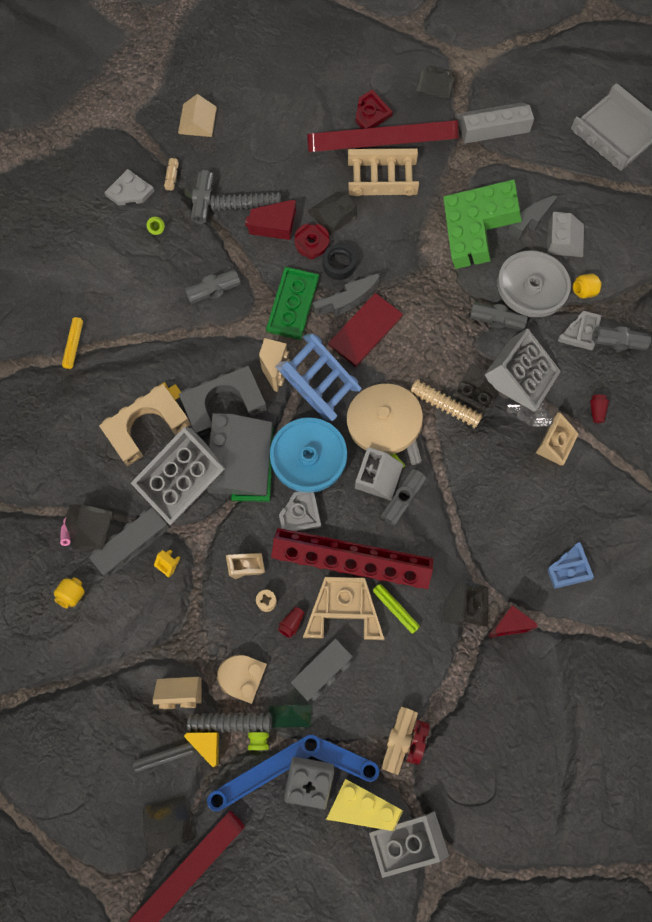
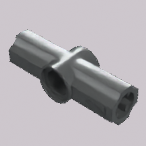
(202, 197)
(212, 286)
(498, 316)
(621, 338)
(410, 488)

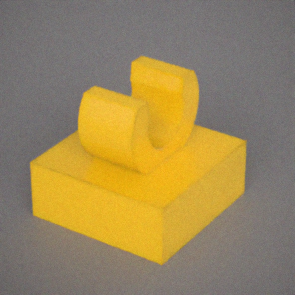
(166, 563)

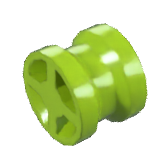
(258, 741)

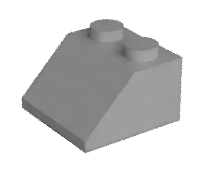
(565, 235)

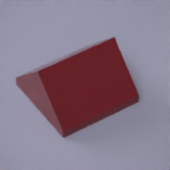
(512, 622)

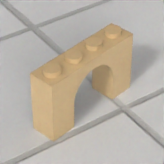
(157, 402)

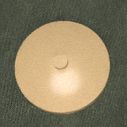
(385, 418)

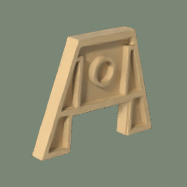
(344, 600)

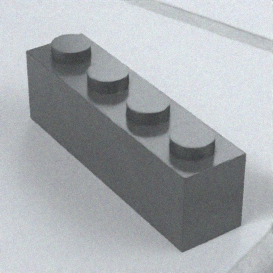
(129, 542)

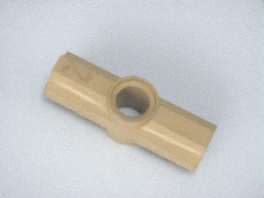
(399, 740)

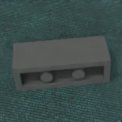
(322, 670)

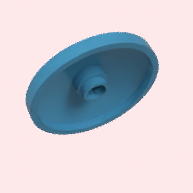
(308, 455)

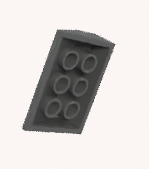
(244, 451)

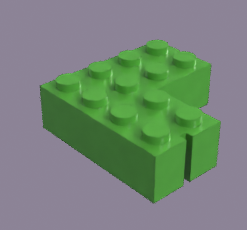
(475, 212)

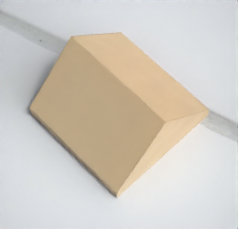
(197, 117)
(558, 440)

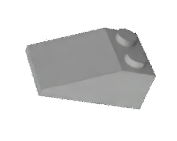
(410, 845)

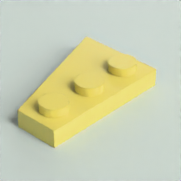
(363, 808)

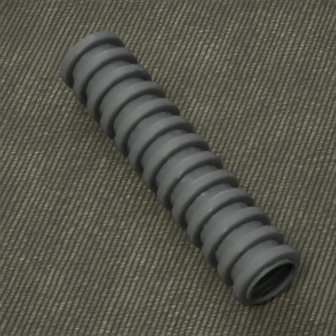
(246, 201)
(229, 722)

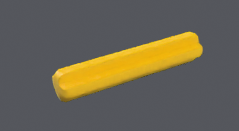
(72, 343)

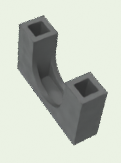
(239, 382)

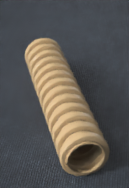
(446, 403)

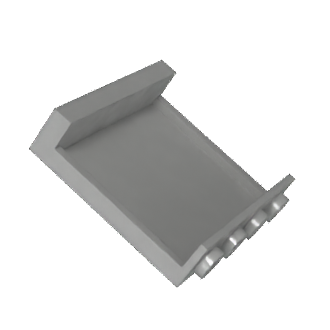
(617, 127)

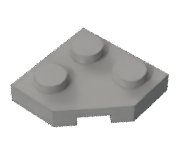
(129, 189)
(300, 513)

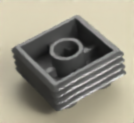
(307, 771)

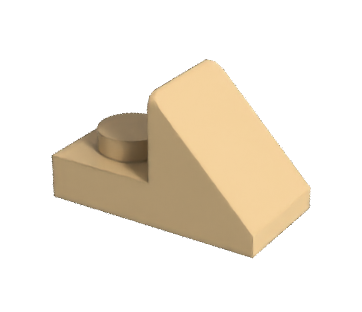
(245, 564)

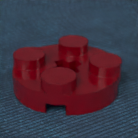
(315, 249)
(418, 744)

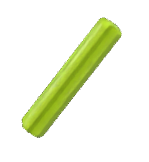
(392, 604)

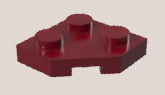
(371, 110)

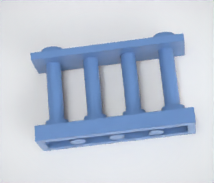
(301, 383)

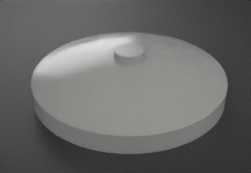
(533, 283)

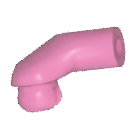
(65, 538)

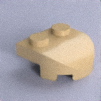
(240, 676)

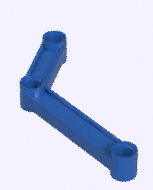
(281, 762)

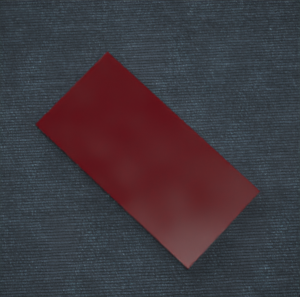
(365, 330)

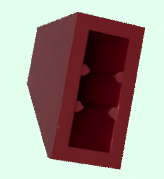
(272, 220)

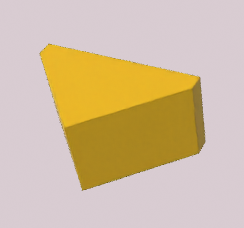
(207, 745)

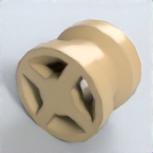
(267, 604)

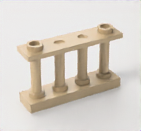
(378, 157)

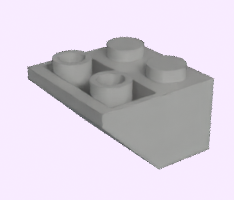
(378, 474)

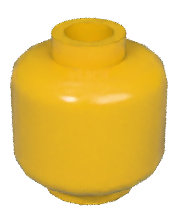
(587, 286)
(69, 592)

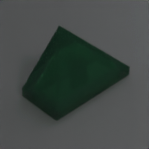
(290, 716)

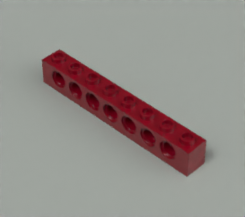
(361, 554)

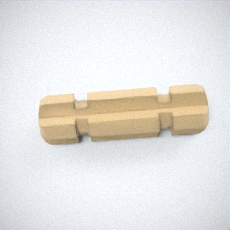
(171, 174)

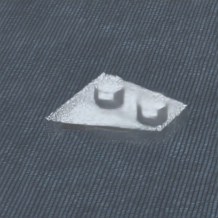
(538, 418)

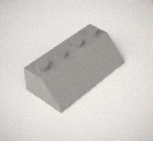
(495, 122)

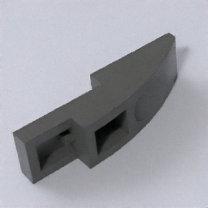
(354, 294)

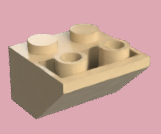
(270, 355)
(178, 691)

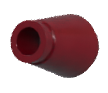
(599, 408)
(290, 624)

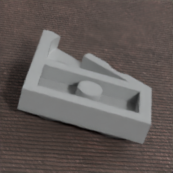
(581, 331)

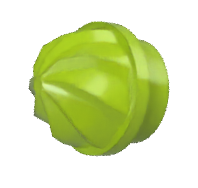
(155, 225)

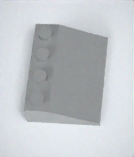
(523, 371)
(178, 475)

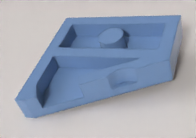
(570, 568)

